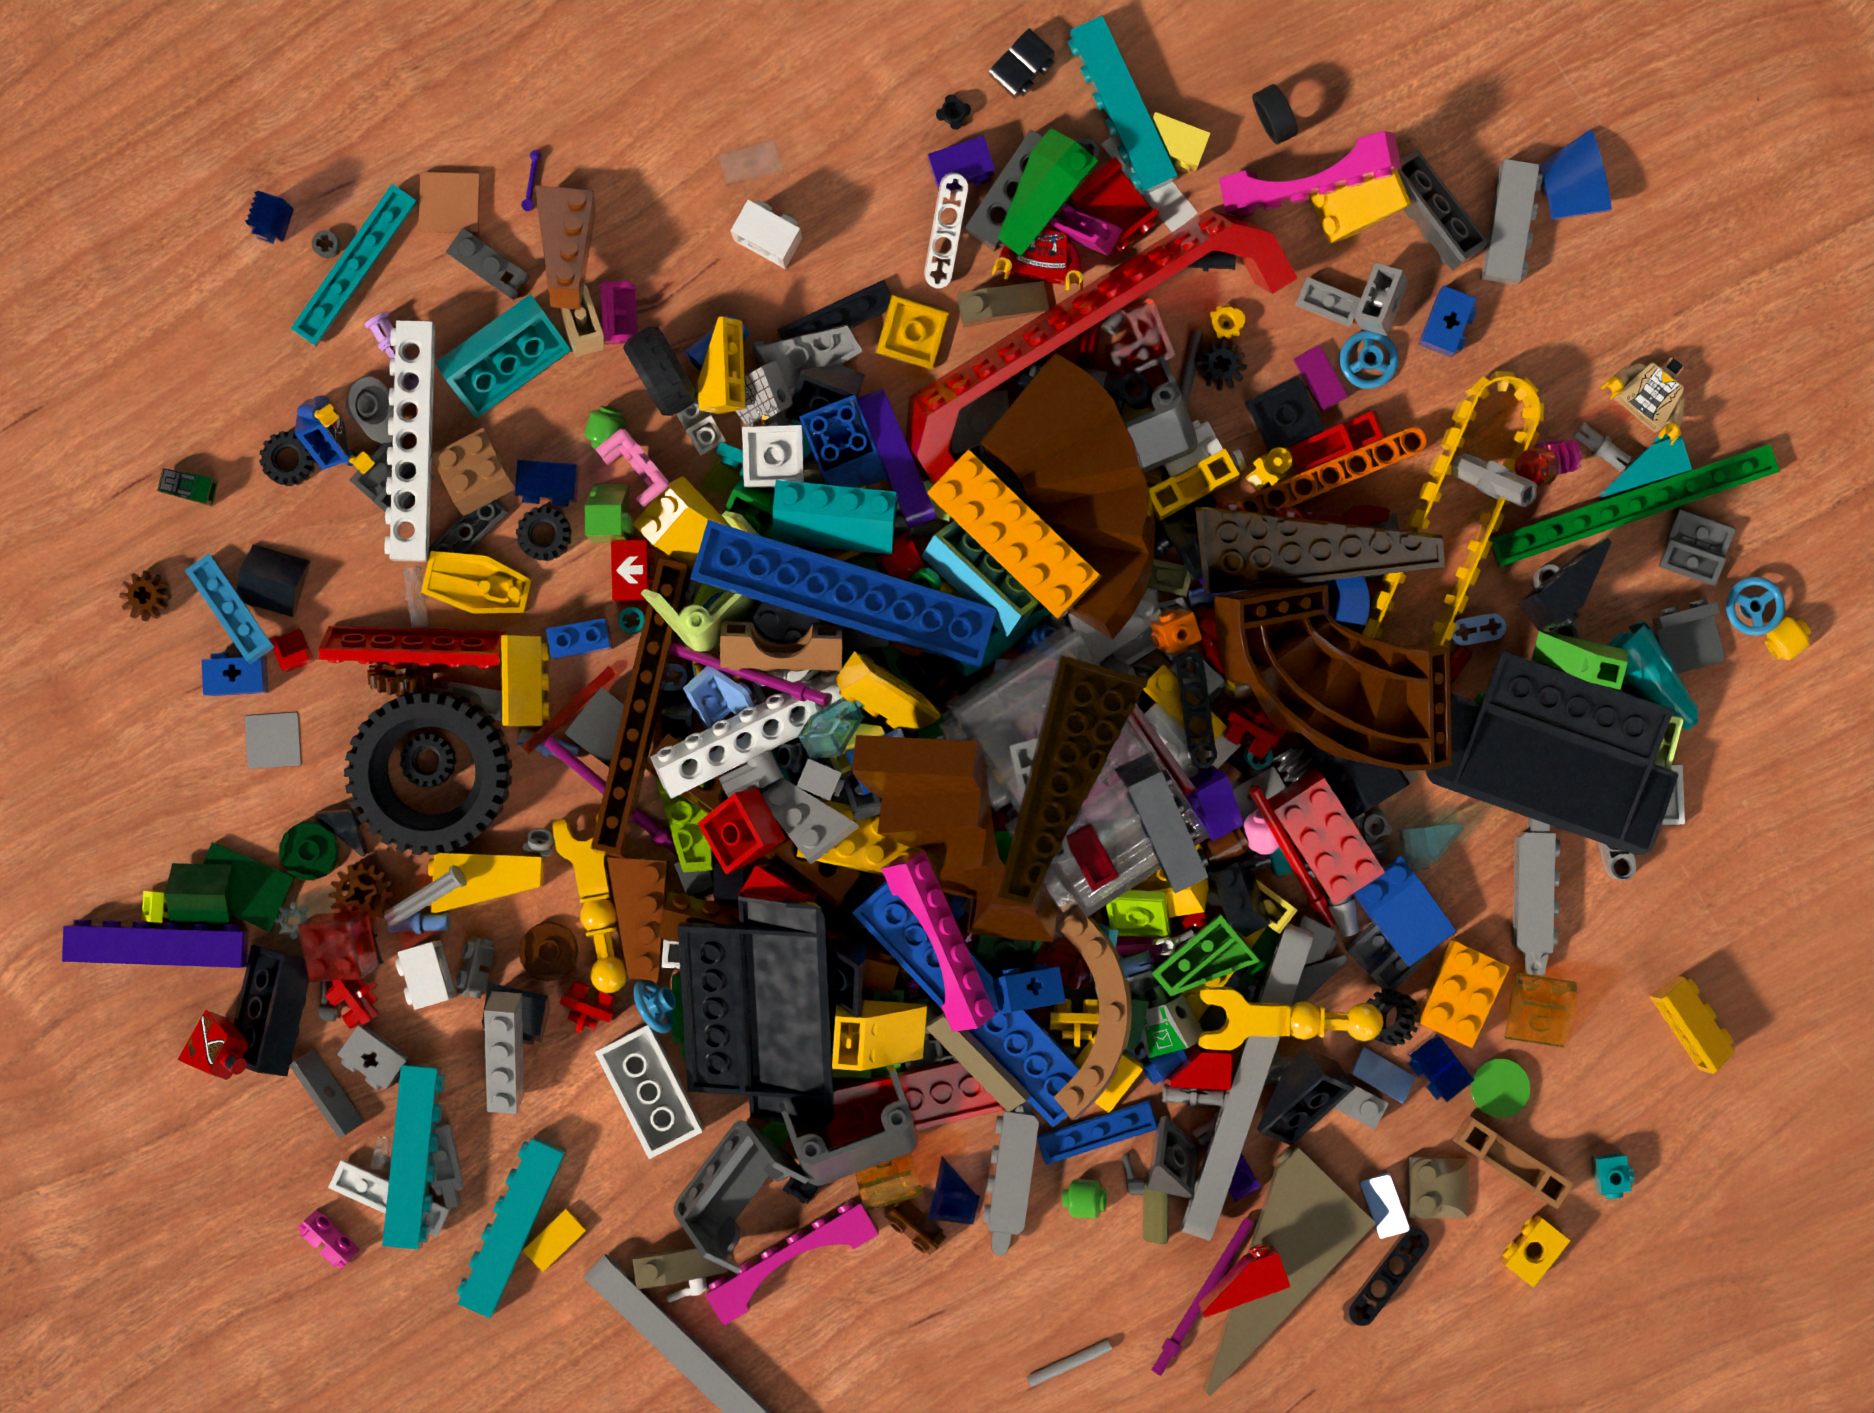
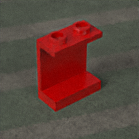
(1116, 201)

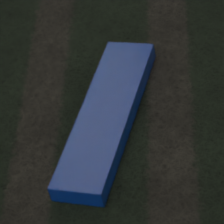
(1097, 1132)

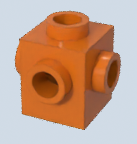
(1175, 631)

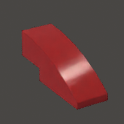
(1338, 441)

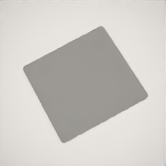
(272, 740)

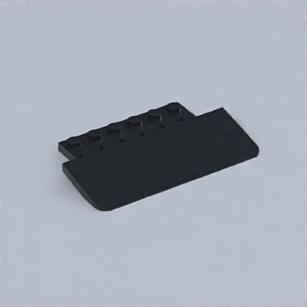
(1562, 753)
(760, 1009)

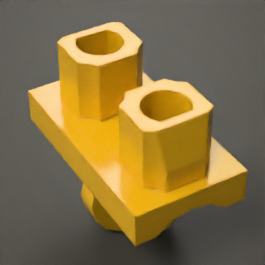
(1270, 467)
(1075, 1025)

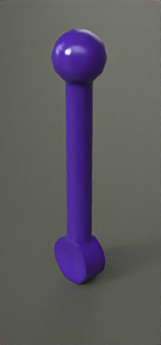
(527, 204)

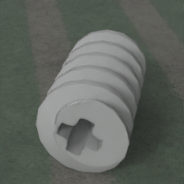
(1293, 764)

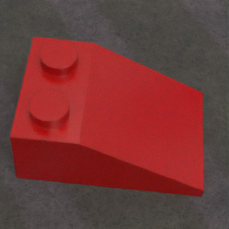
(1249, 1279)

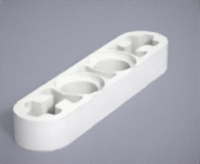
(941, 229)

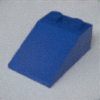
(1404, 912)

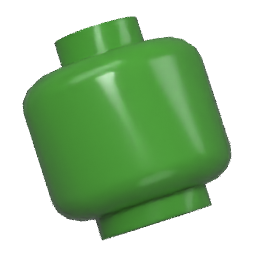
(603, 424)
(1085, 1198)

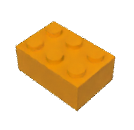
(1461, 993)

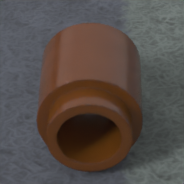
(1226, 847)

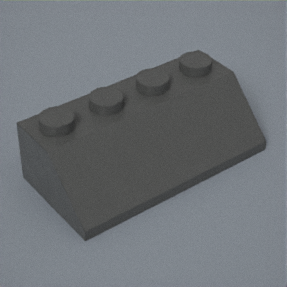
(1439, 213)

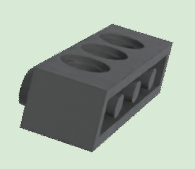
(980, 224)

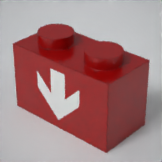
(631, 569)

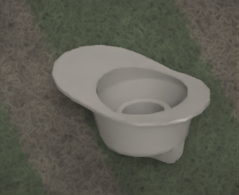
(370, 408)

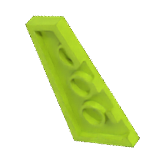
(688, 838)

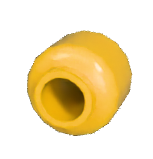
(1788, 639)

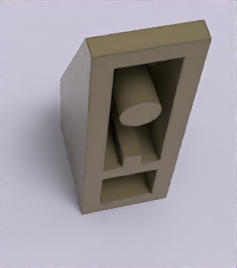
(1001, 303)
(672, 1267)

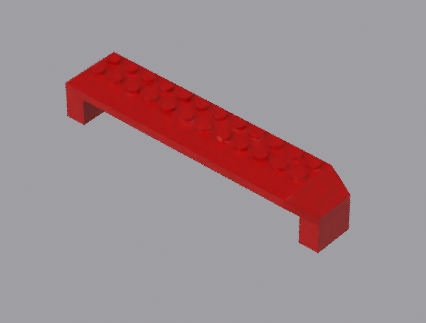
(936, 407)

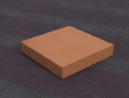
(449, 202)

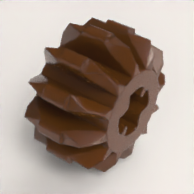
(151, 585)

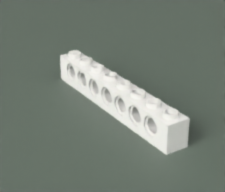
(404, 335)
(733, 751)

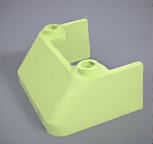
(695, 624)

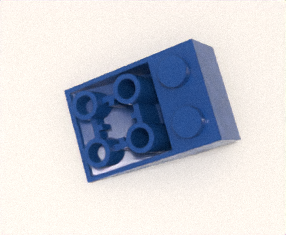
(843, 445)

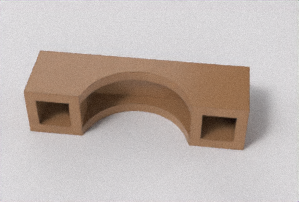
(745, 648)
(1512, 1162)

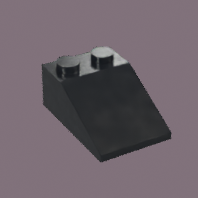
(1304, 1096)

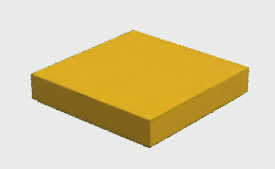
(912, 332)
(1127, 1072)

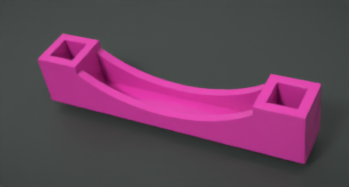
(1373, 156)
(917, 885)
(850, 1227)

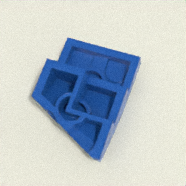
(1576, 180)

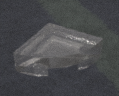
(381, 1153)

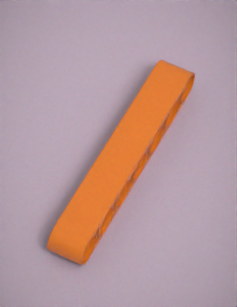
(1342, 468)

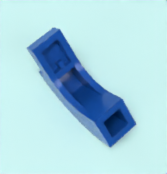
(1351, 602)

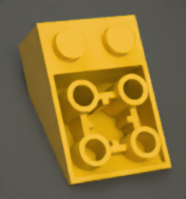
(879, 1038)

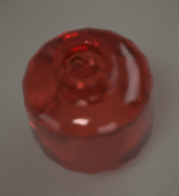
(1537, 466)

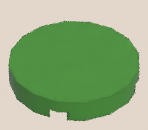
(1500, 1087)

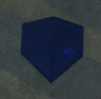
(952, 1197)

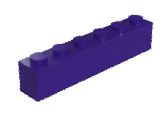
(155, 945)

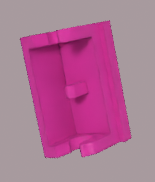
(1087, 230)
(618, 311)

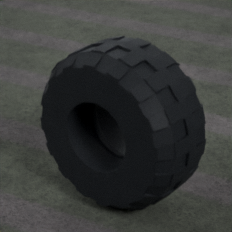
(660, 371)

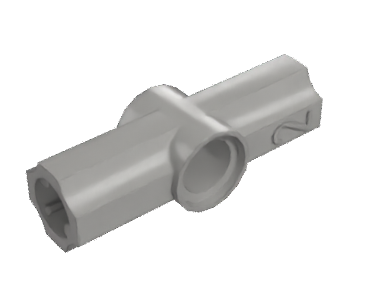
(1494, 479)

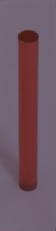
(568, 710)

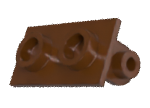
(923, 1235)

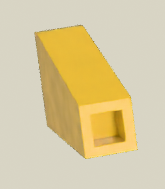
(486, 877)

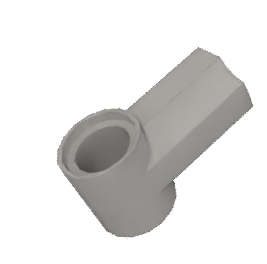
(756, 773)

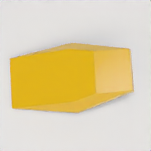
(475, 583)

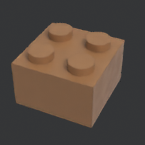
(473, 472)

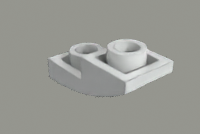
(700, 428)

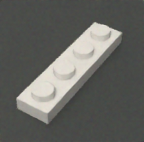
(373, 1192)

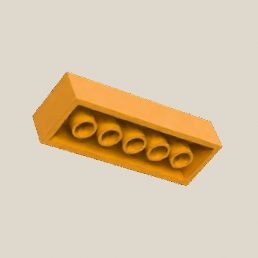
(1014, 534)

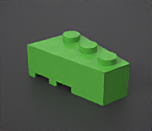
(608, 513)
(1204, 957)

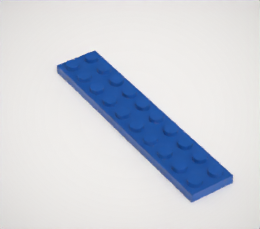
(843, 594)
(1010, 1038)

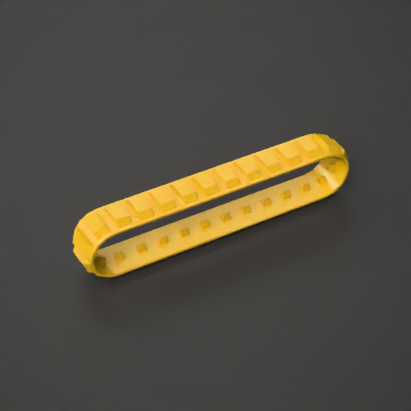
(1429, 493)

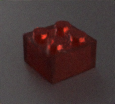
(338, 946)

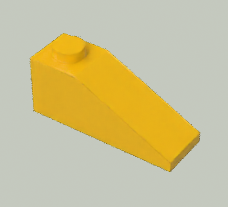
(722, 374)

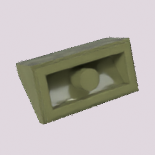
(1155, 1216)

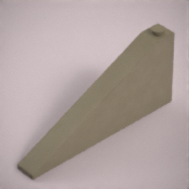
(1312, 1230)

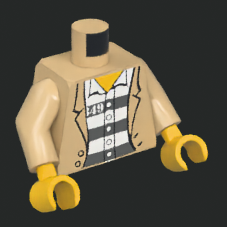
(1651, 395)

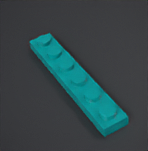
(354, 265)

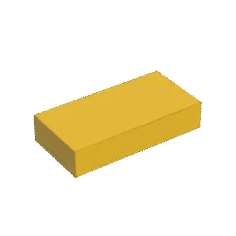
(554, 1240)

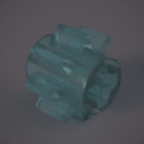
(283, 920)

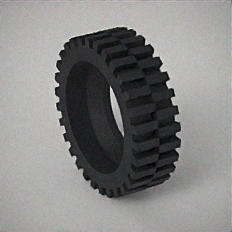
(382, 807)

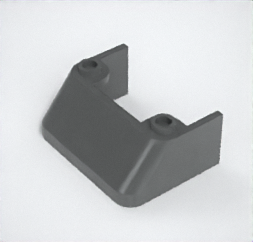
(1168, 430)
(831, 1164)
(725, 1188)

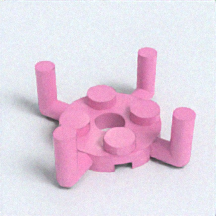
(624, 444)

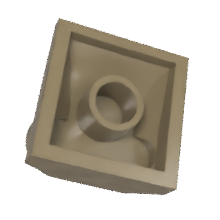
(1437, 1187)

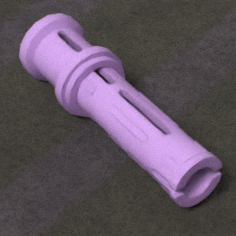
(385, 343)

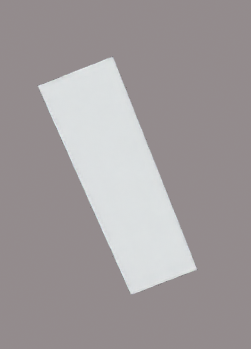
(1168, 200)

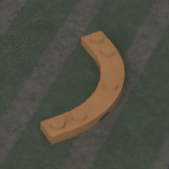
(1114, 1014)

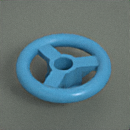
(1369, 348)
(1744, 606)
(660, 1003)

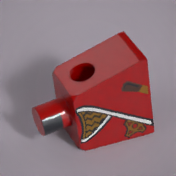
(215, 1047)

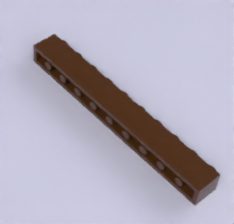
(639, 714)

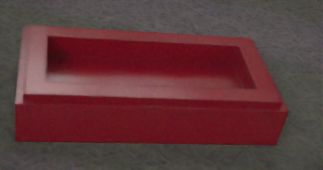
(1091, 856)

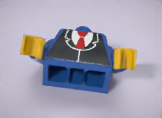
(325, 437)

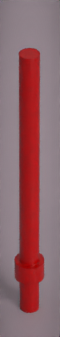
(1315, 898)

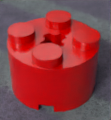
(904, 559)

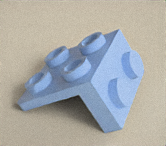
(716, 695)

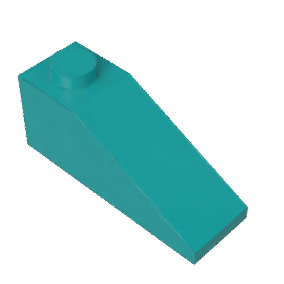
(1652, 465)

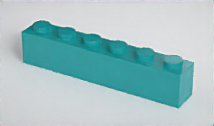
(1122, 105)
(412, 1157)
(511, 1226)

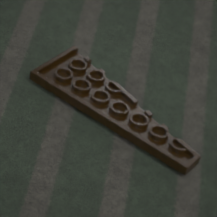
(1272, 550)
(1075, 738)

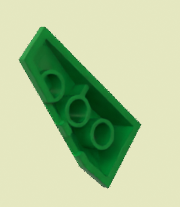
(1048, 181)

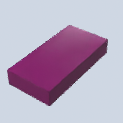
(1320, 378)

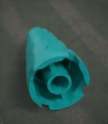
(1652, 673)

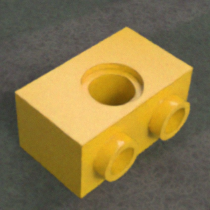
(1551, 1245)

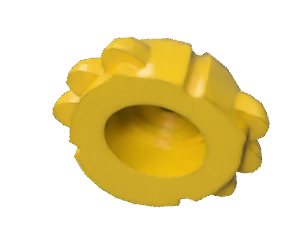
(1233, 317)

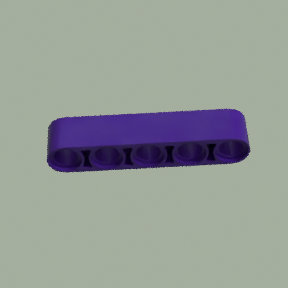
(896, 458)

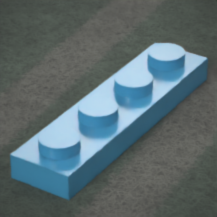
(229, 609)

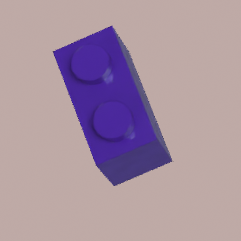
(967, 158)
(1214, 802)

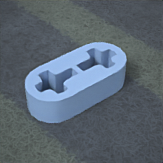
(1479, 637)

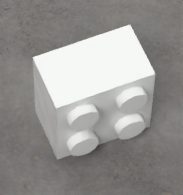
(767, 233)
(426, 975)

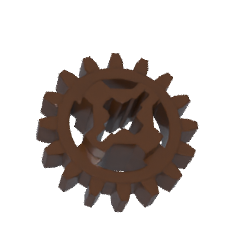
(399, 678)
(356, 882)

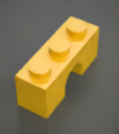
(1193, 485)

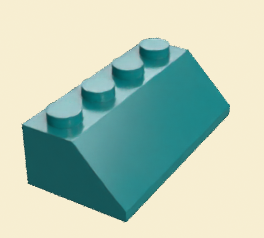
(502, 356)
(834, 517)

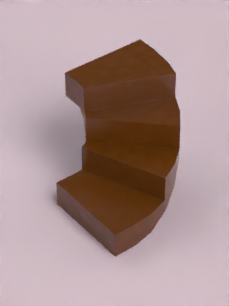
(1084, 482)
(1334, 683)
(941, 805)

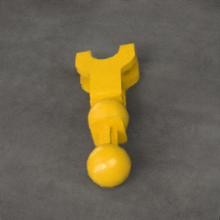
(598, 912)
(1275, 1019)

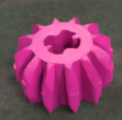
(1566, 452)

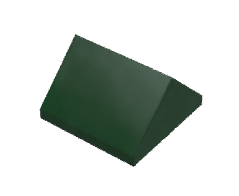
(200, 893)

